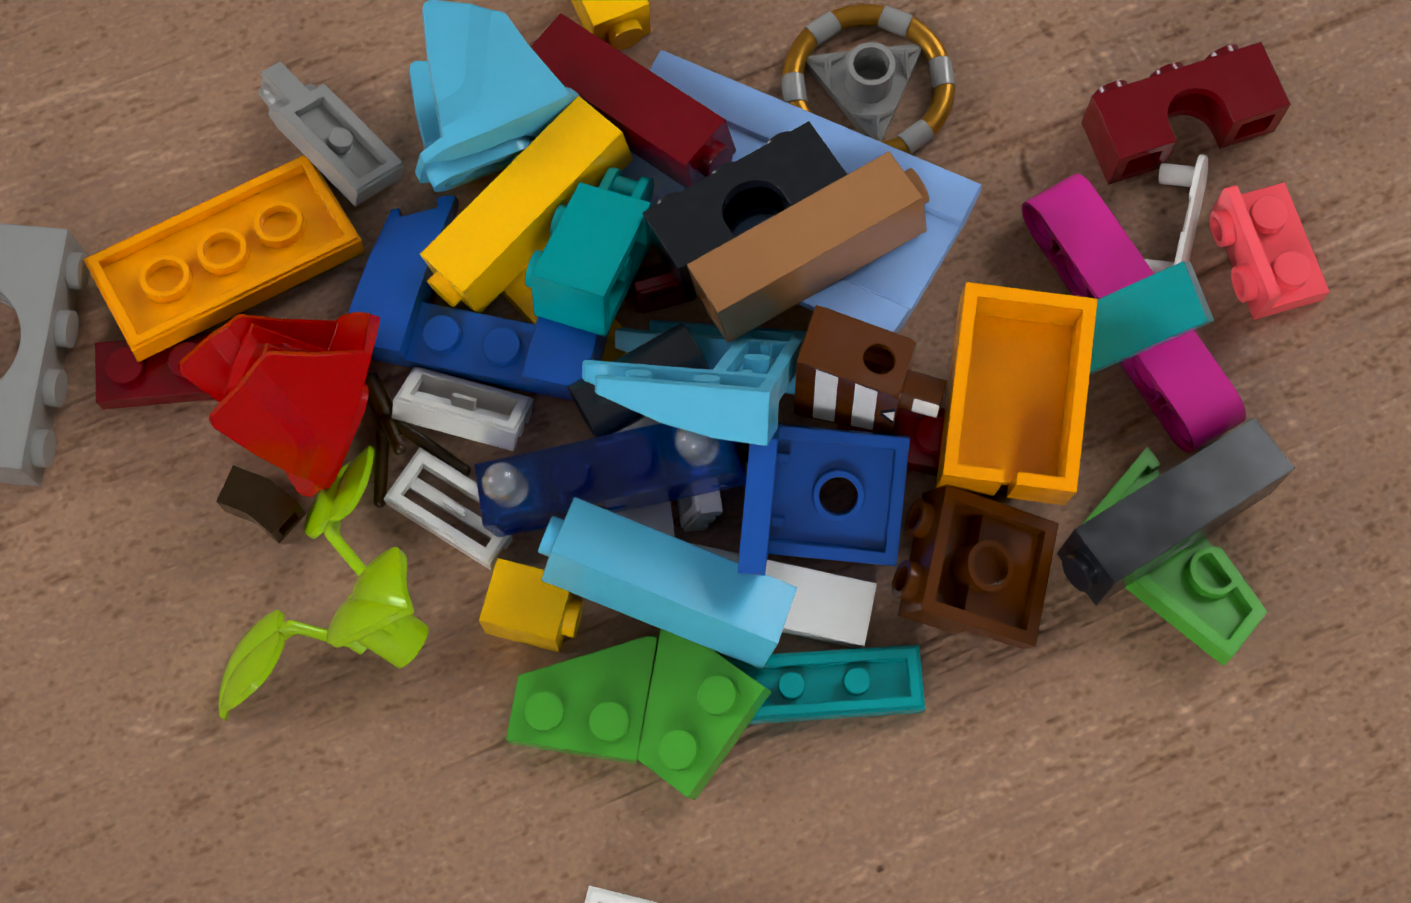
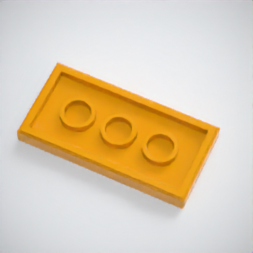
(223, 256)

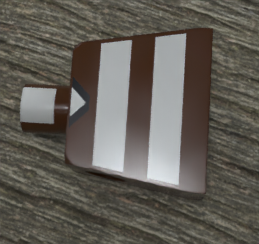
(860, 375)

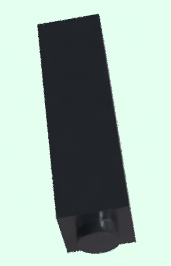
(1173, 511)

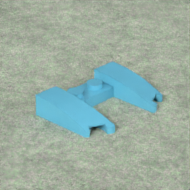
(728, 402)

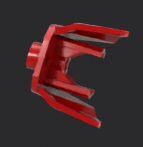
(288, 389)

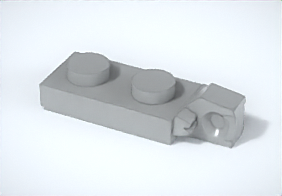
(329, 135)

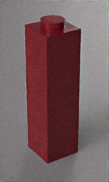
(655, 117)

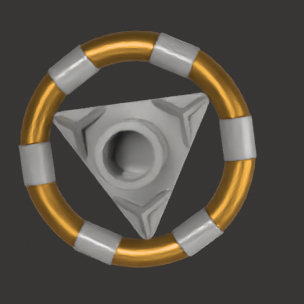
(872, 77)

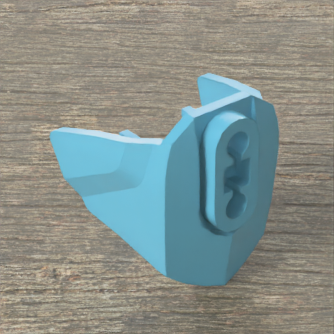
(478, 94)

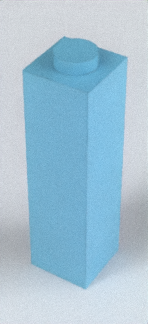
(665, 582)

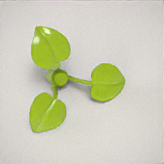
(373, 616)

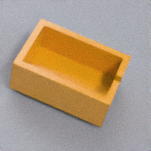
(1017, 393)

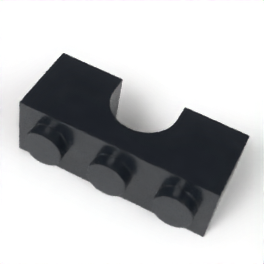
(762, 182)

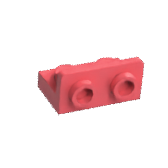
(1267, 250)

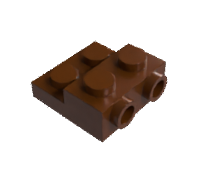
(975, 566)

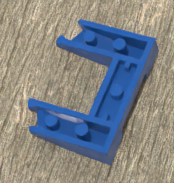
(456, 341)

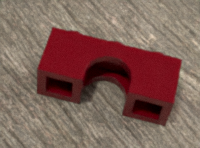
(1228, 91)

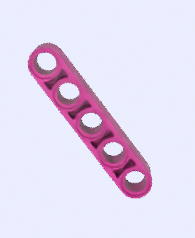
(1098, 258)

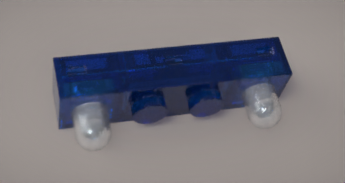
(607, 471)

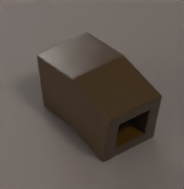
(260, 502)

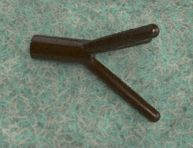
(388, 432)

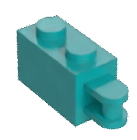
(592, 253)

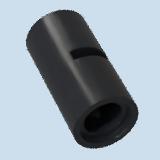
(607, 417)

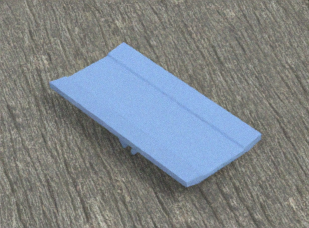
(888, 287)

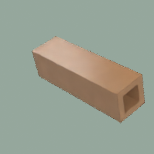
(810, 246)

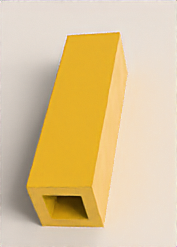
(514, 213)

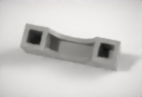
(41, 283)

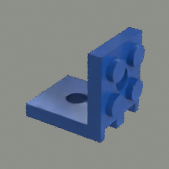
(784, 502)

